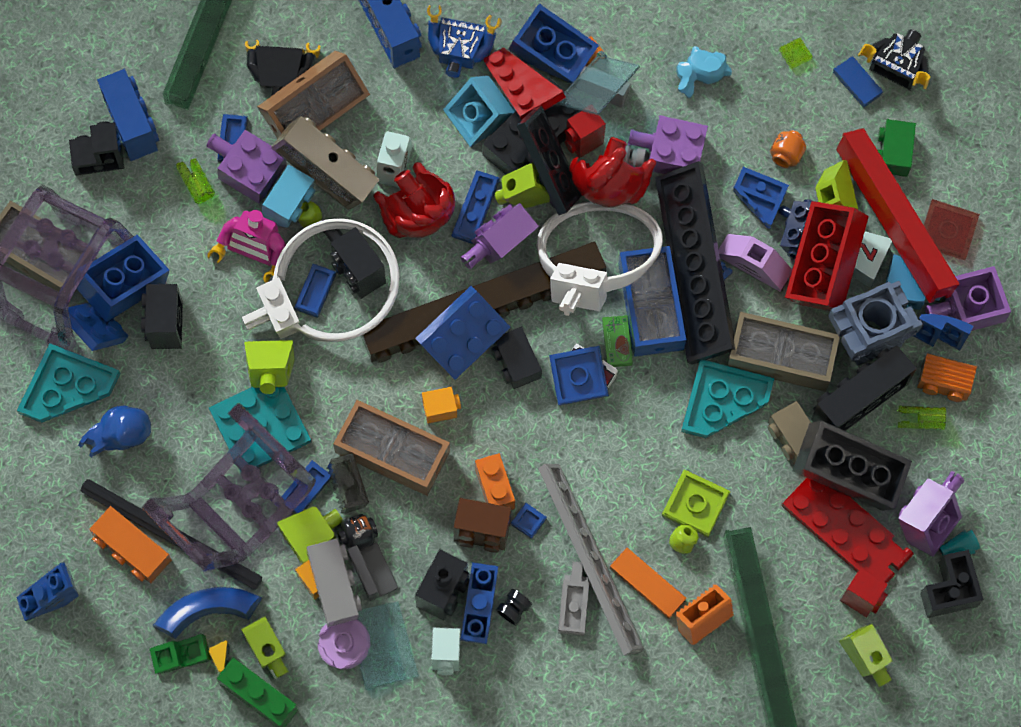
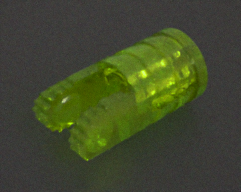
(196, 182)
(927, 417)

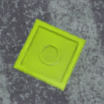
(696, 503)

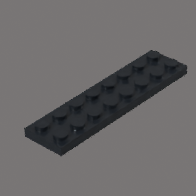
(696, 262)

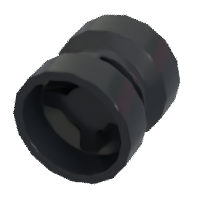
(514, 607)

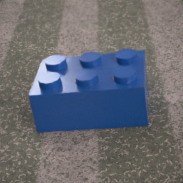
(129, 114)
(121, 277)
(462, 332)

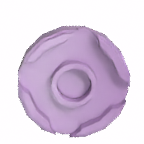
(344, 644)

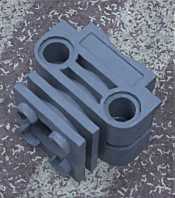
(883, 306)

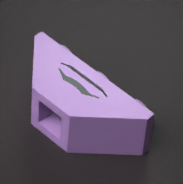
(755, 259)

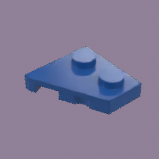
(760, 194)

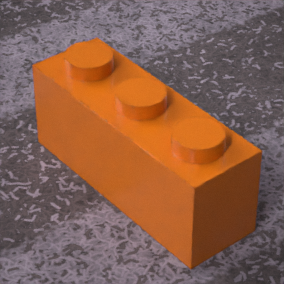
(129, 545)

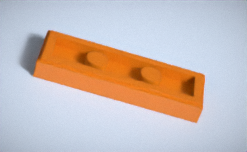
(647, 583)

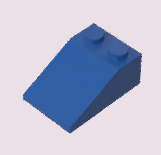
(553, 45)

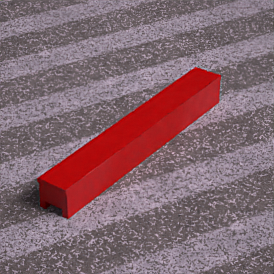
(897, 215)

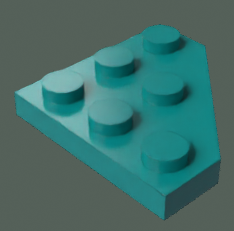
(65, 384)
(723, 397)

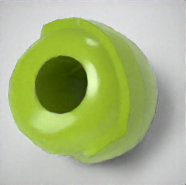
(310, 214)
(683, 539)

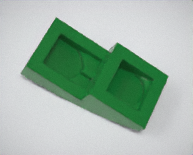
(180, 654)

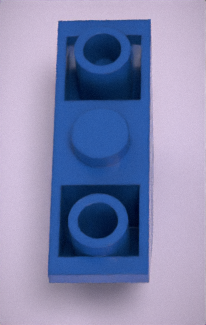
(48, 593)
(479, 603)

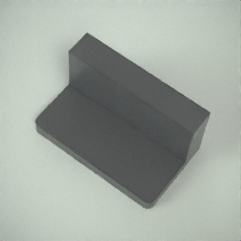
(372, 571)

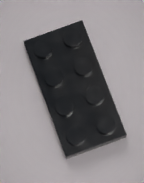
(549, 160)

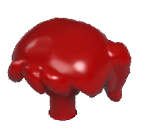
(610, 179)
(419, 206)

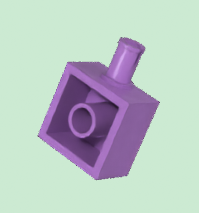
(673, 144)
(248, 164)
(501, 236)
(976, 300)
(931, 514)

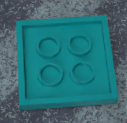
(272, 411)

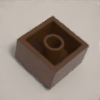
(482, 525)

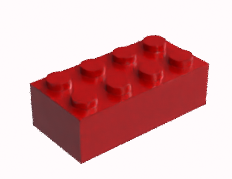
(826, 256)

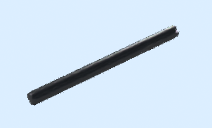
(141, 518)

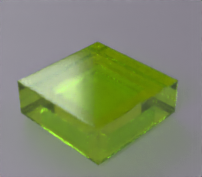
(795, 53)

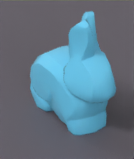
(703, 67)

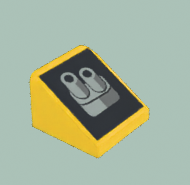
(220, 655)

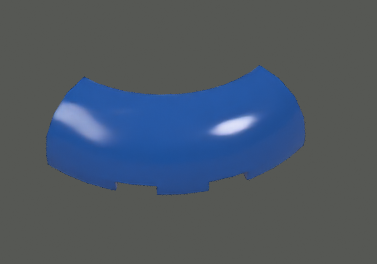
(206, 602)

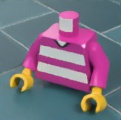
(251, 237)

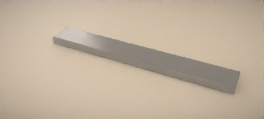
(591, 559)

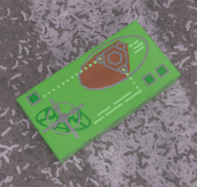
(617, 341)

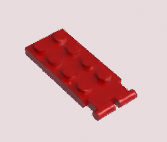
(847, 529)

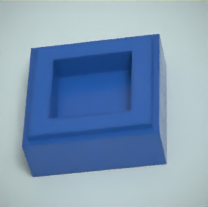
(528, 520)

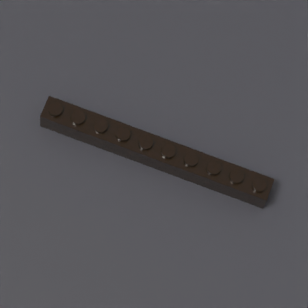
(503, 294)

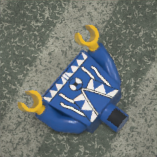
(460, 42)

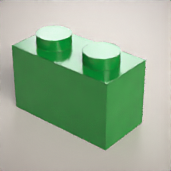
(897, 145)

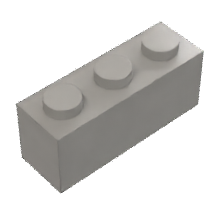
(333, 582)

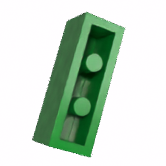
(257, 694)

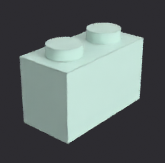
(446, 650)

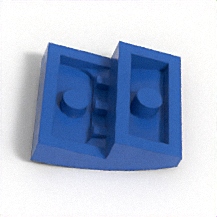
(945, 328)

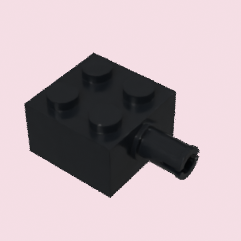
(356, 261)
(442, 584)

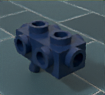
(795, 225)

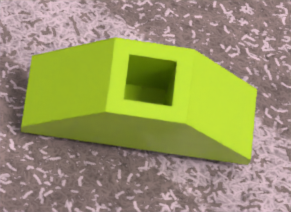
(836, 186)

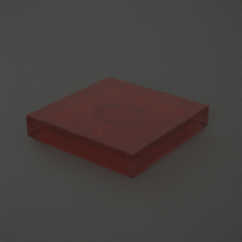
(951, 228)

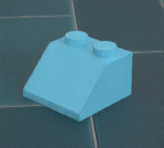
(478, 109)
(288, 196)

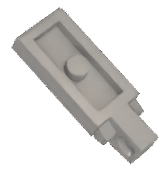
(574, 602)

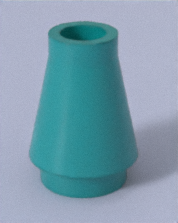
(961, 542)

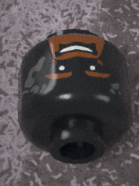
(357, 531)

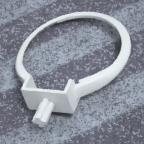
(589, 287)
(278, 305)

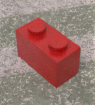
(584, 133)
(865, 593)

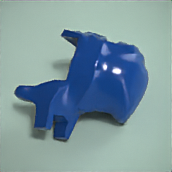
(118, 429)

